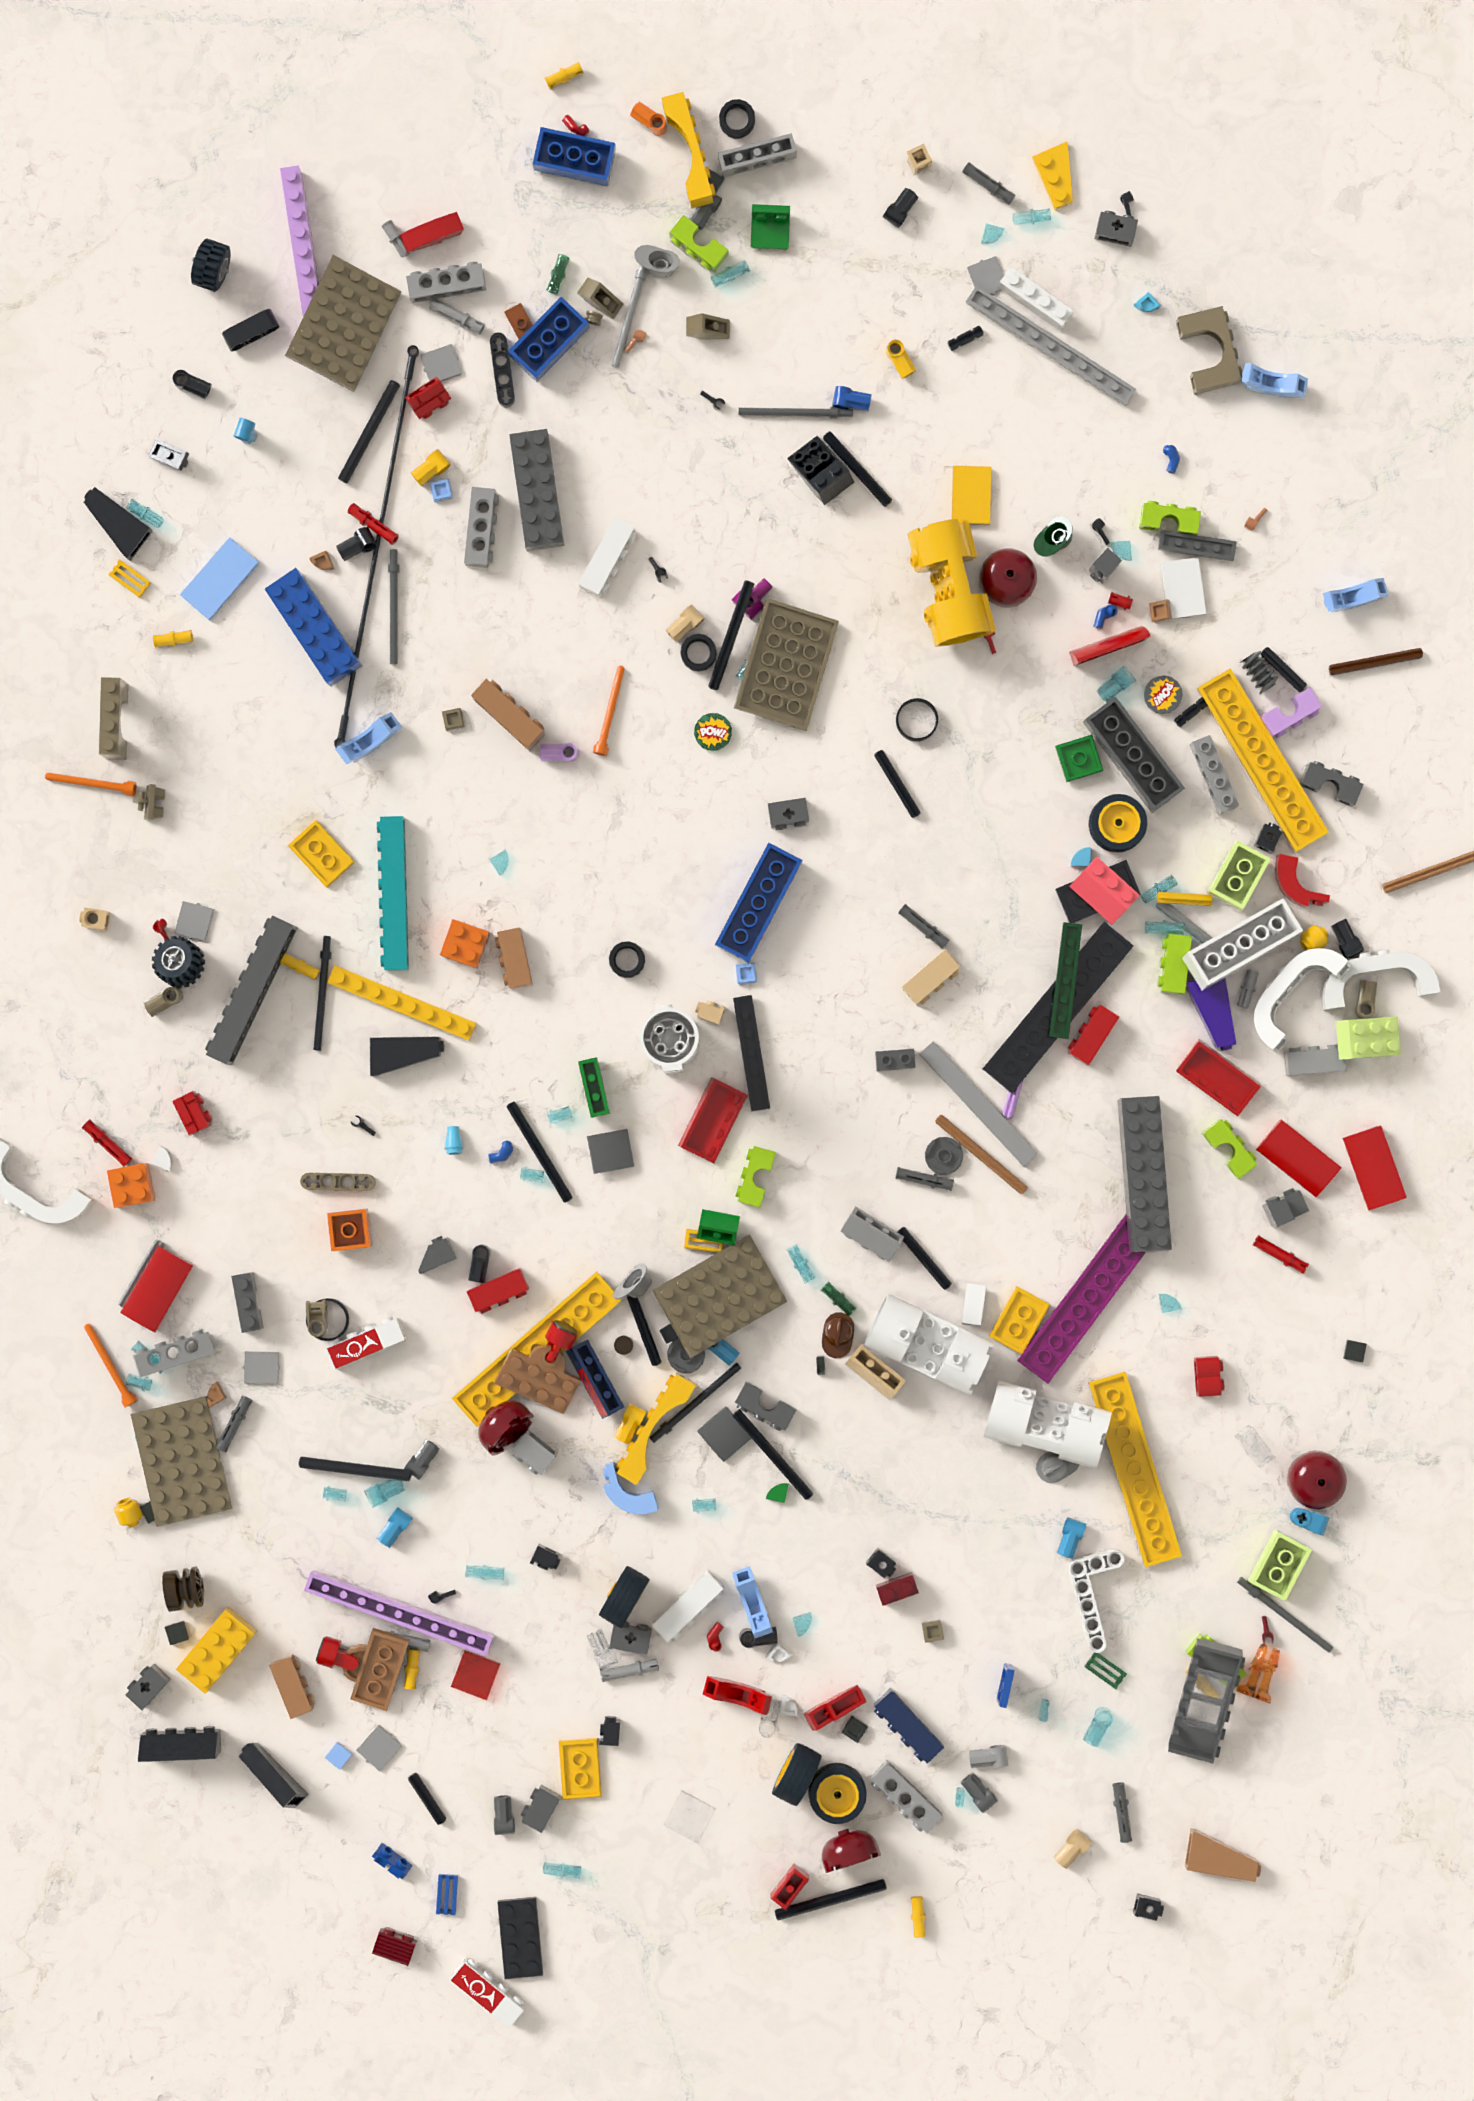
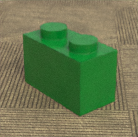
(718, 1227)

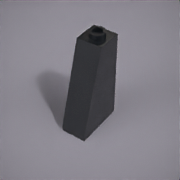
(120, 525)
(400, 1052)
(272, 1776)

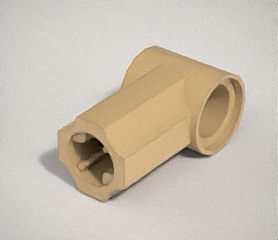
(688, 620)
(1075, 1845)

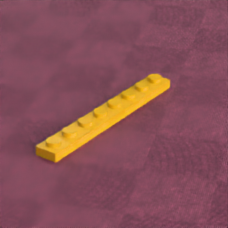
(401, 1002)

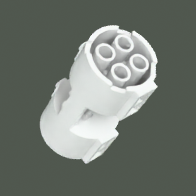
(670, 1047)
(928, 1344)
(1049, 1425)

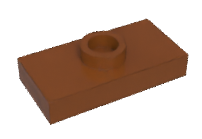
(518, 319)

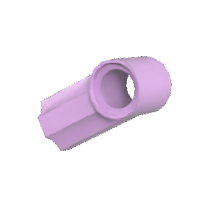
(556, 752)

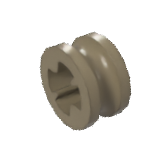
(593, 318)

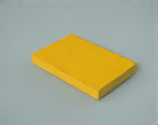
(971, 494)
(321, 853)
(1019, 1320)
(580, 1768)

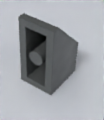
(437, 1254)

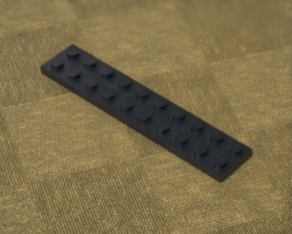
(1031, 1037)

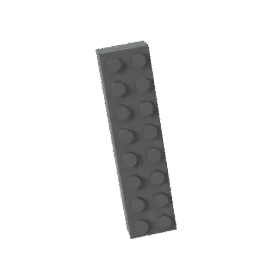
(251, 990)
(1144, 1174)

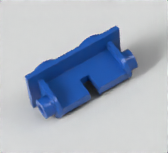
(399, 1865)

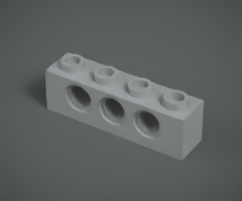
(757, 155)
(456, 287)
(479, 497)
(1214, 774)
(145, 1367)
(888, 1772)

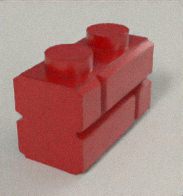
(428, 398)
(192, 1112)
(789, 1886)

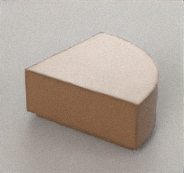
(322, 561)
(215, 1394)

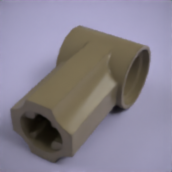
(1366, 997)
(162, 1001)

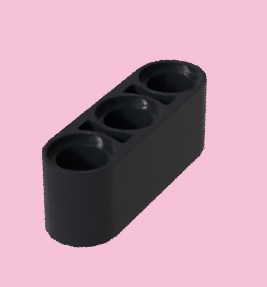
(250, 330)

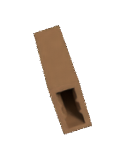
(1219, 1859)

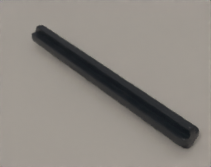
(369, 431)
(731, 635)
(539, 1151)
(772, 1454)
(355, 1468)
(831, 1899)

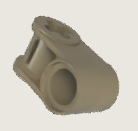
(316, 1316)

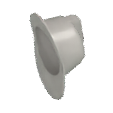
(657, 260)
(634, 1284)
(1053, 1469)

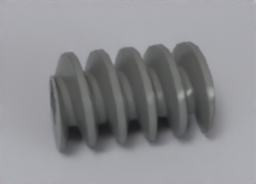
(1259, 671)

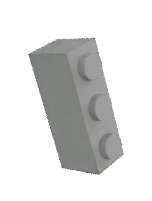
(1313, 1060)
(872, 1234)

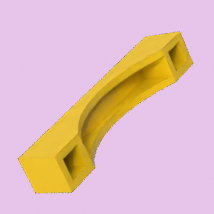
(678, 116)
(635, 1463)

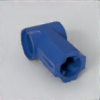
(846, 398)

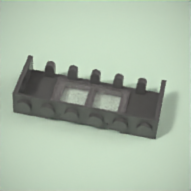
(1206, 1700)

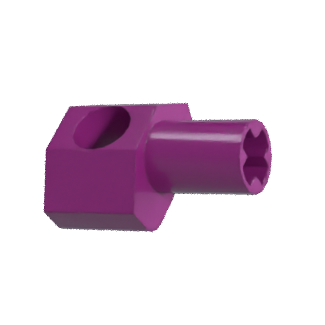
(758, 593)

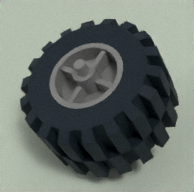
(210, 265)
(178, 962)

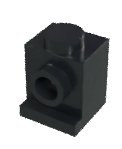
(1264, 843)
(545, 1558)
(876, 1558)
(610, 1731)
(1144, 1901)

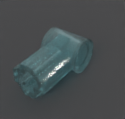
(1120, 681)
(381, 1492)
(1098, 1728)

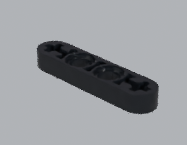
(502, 370)

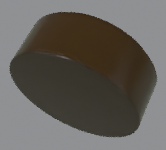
(623, 1345)

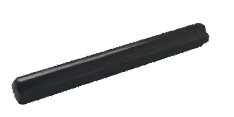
(857, 469)

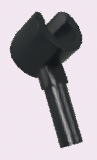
(1125, 199)
(712, 399)
(1097, 525)
(658, 571)
(361, 1124)
(435, 1597)

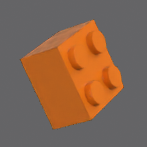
(465, 943)
(131, 1185)
(349, 1229)

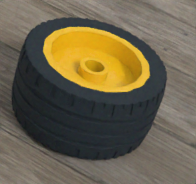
(1107, 833)
(623, 1596)
(796, 1774)
(839, 1778)

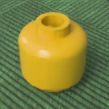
(1314, 938)
(128, 1512)

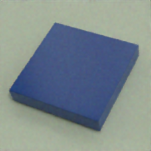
(1005, 1685)

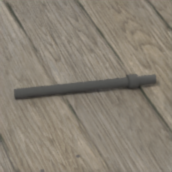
(833, 412)
(393, 569)
(1255, 1592)

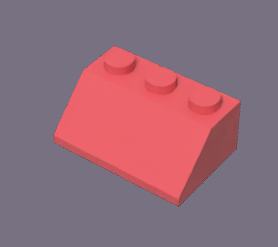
(1104, 890)

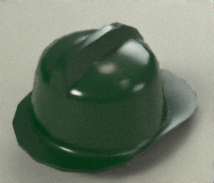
(1054, 537)

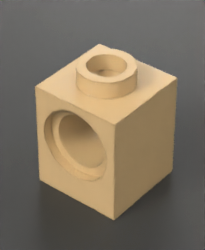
(103, 919)

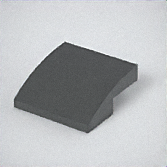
(610, 1151)
(724, 1434)

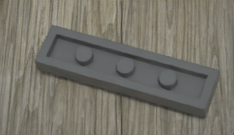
(1197, 545)

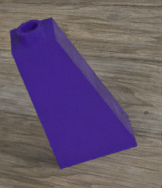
(1214, 1012)

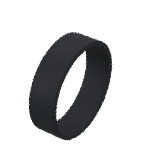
(916, 700)
(347, 1319)

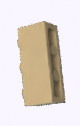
(931, 978)
(875, 1372)

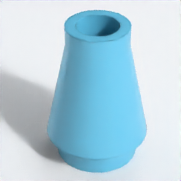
(453, 1141)

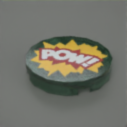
(713, 732)

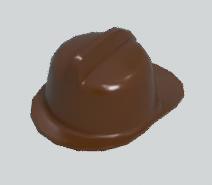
(838, 1335)

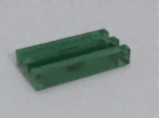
(1118, 1679)

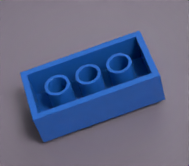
(574, 156)
(548, 339)

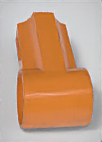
(648, 118)

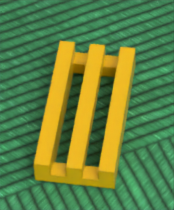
(117, 569)
(687, 1239)

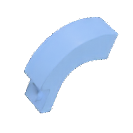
(1274, 383)
(1355, 596)
(370, 739)
(629, 1502)
(752, 1602)

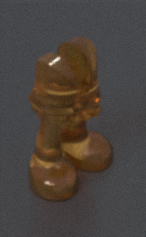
(1258, 1665)

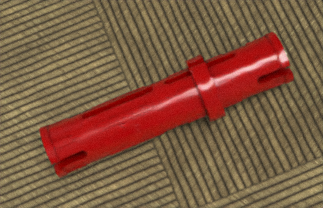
(366, 519)
(109, 1145)
(1280, 1254)

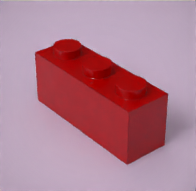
(1092, 1034)
(498, 1291)

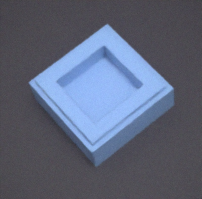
(441, 490)
(746, 973)
(338, 1755)

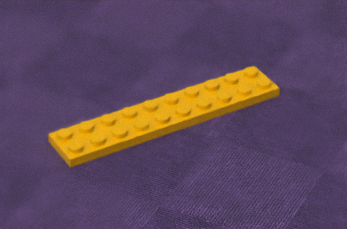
(1262, 760)
(579, 1309)
(1136, 1470)

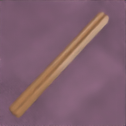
(1428, 872)
(981, 1154)

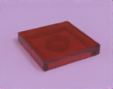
(475, 1675)

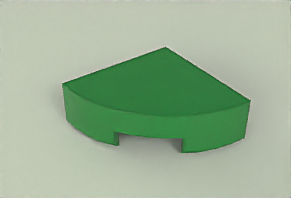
(778, 1493)

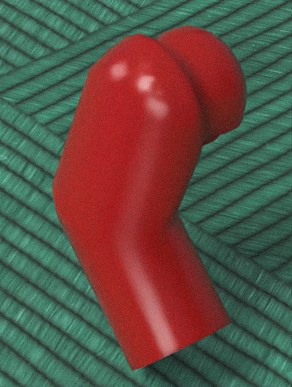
(573, 127)
(713, 1637)

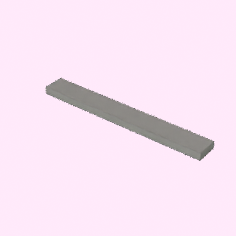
(978, 1103)

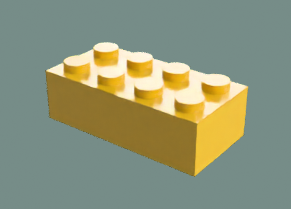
(216, 1650)

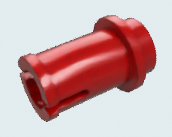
(1121, 601)

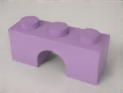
(1305, 705)

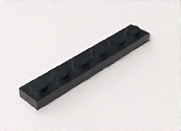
(751, 1053)

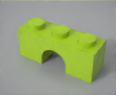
(710, 256)
(1186, 519)
(758, 1159)
(1241, 1160)

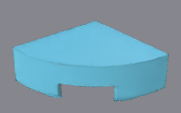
(1147, 303)
(1082, 857)

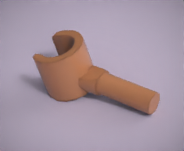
(638, 335)
(1252, 523)

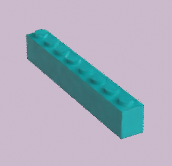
(393, 893)

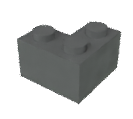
(1285, 1208)

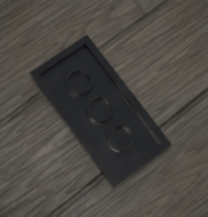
(1076, 908)
(520, 1937)

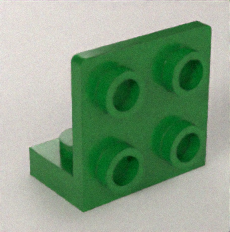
(770, 226)

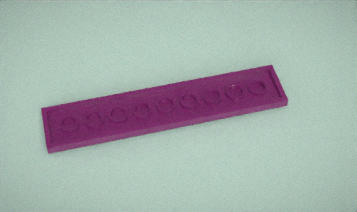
(1081, 1305)

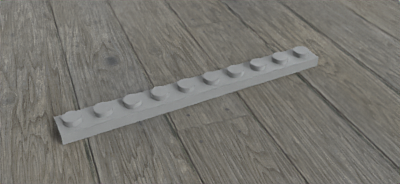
(1050, 345)

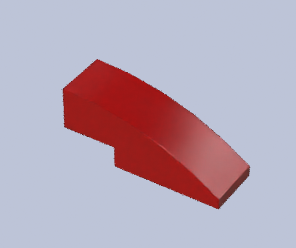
(432, 232)
(834, 1708)

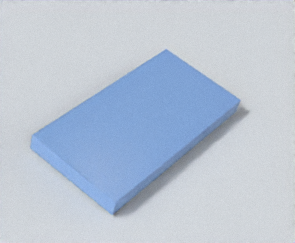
(219, 578)

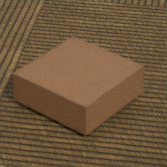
(1160, 610)

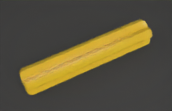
(1184, 898)

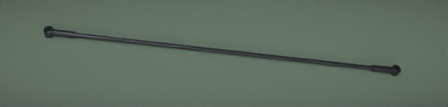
(408, 377)

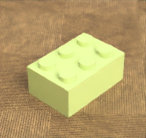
(1238, 875)
(1368, 1038)
(1279, 1565)

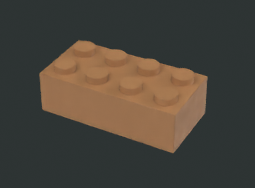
(508, 715)

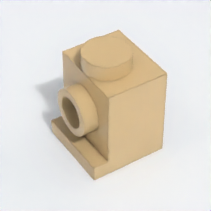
(919, 159)
(709, 1012)

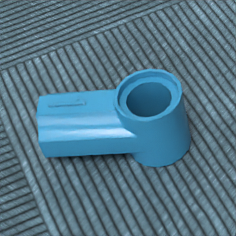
(245, 431)
(724, 1351)
(396, 1524)
(1072, 1533)

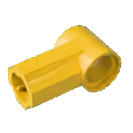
(901, 360)
(434, 465)
(631, 1420)

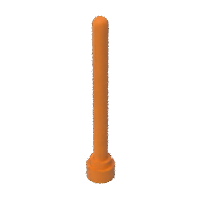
(600, 747)
(128, 788)
(127, 1397)

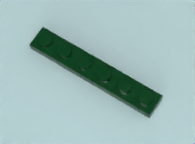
(1065, 980)

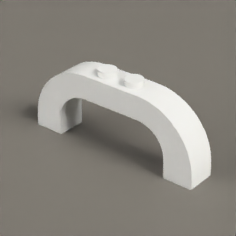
(1422, 972)
(1283, 985)
(30, 1205)

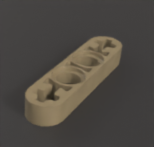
(338, 1178)

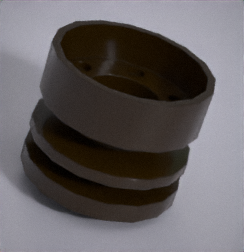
(178, 1589)

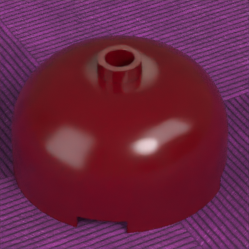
(1006, 590)
(503, 1426)
(1304, 1478)
(849, 1849)

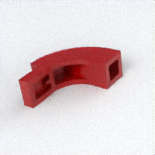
(1290, 887)
(737, 1693)

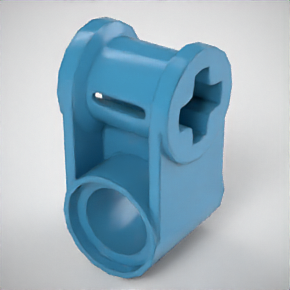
(1312, 1521)

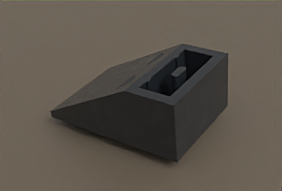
(821, 470)

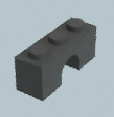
(1347, 788)
(247, 1307)
(779, 1416)

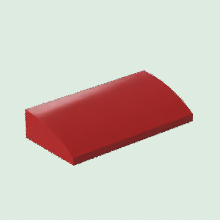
(1109, 645)
(1218, 1077)
(712, 1120)
(1298, 1158)
(1374, 1167)
(156, 1288)

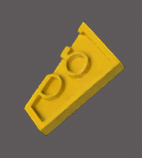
(1055, 174)

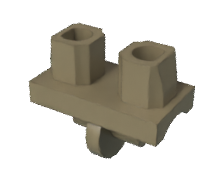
(152, 793)

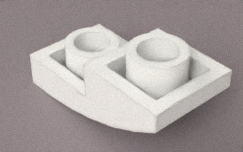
(974, 1304)

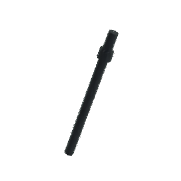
(325, 955)
(666, 1427)

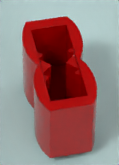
(1207, 1376)

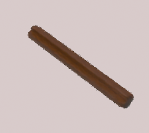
(1375, 661)

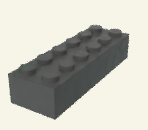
(536, 489)
(1133, 755)

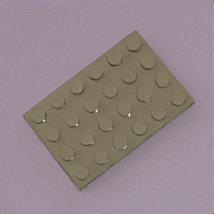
(343, 323)
(786, 664)
(719, 1296)
(181, 1461)

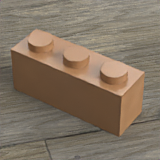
(513, 958)
(292, 1686)

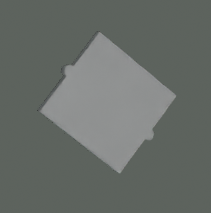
(986, 275)
(441, 363)
(193, 921)
(261, 1367)
(379, 1748)

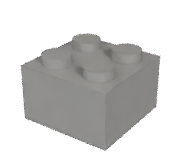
(534, 1453)

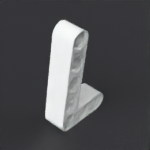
(1088, 1595)

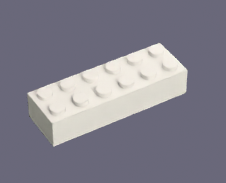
(1242, 944)

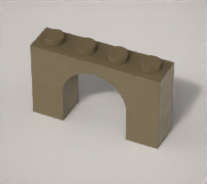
(1212, 323)
(112, 695)

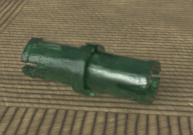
(558, 274)
(838, 1299)

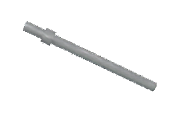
(640, 276)

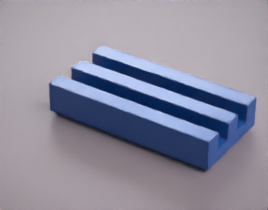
(446, 1911)

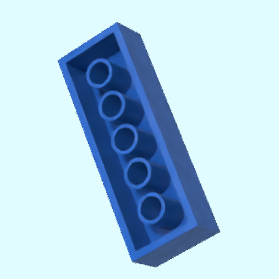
(313, 627)
(758, 902)

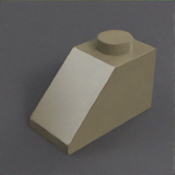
(600, 297)
(707, 327)

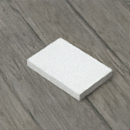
(1183, 587)

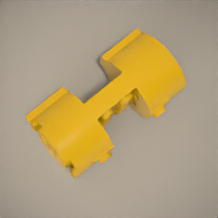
(957, 612)

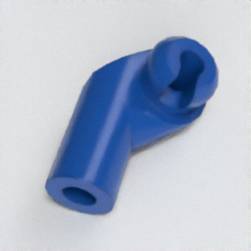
(1174, 458)
(1103, 614)
(503, 1153)

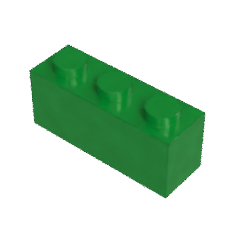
(594, 1087)

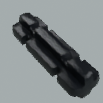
(965, 338)
(1190, 712)

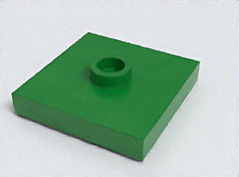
(1079, 758)

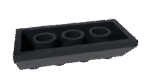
(179, 1745)

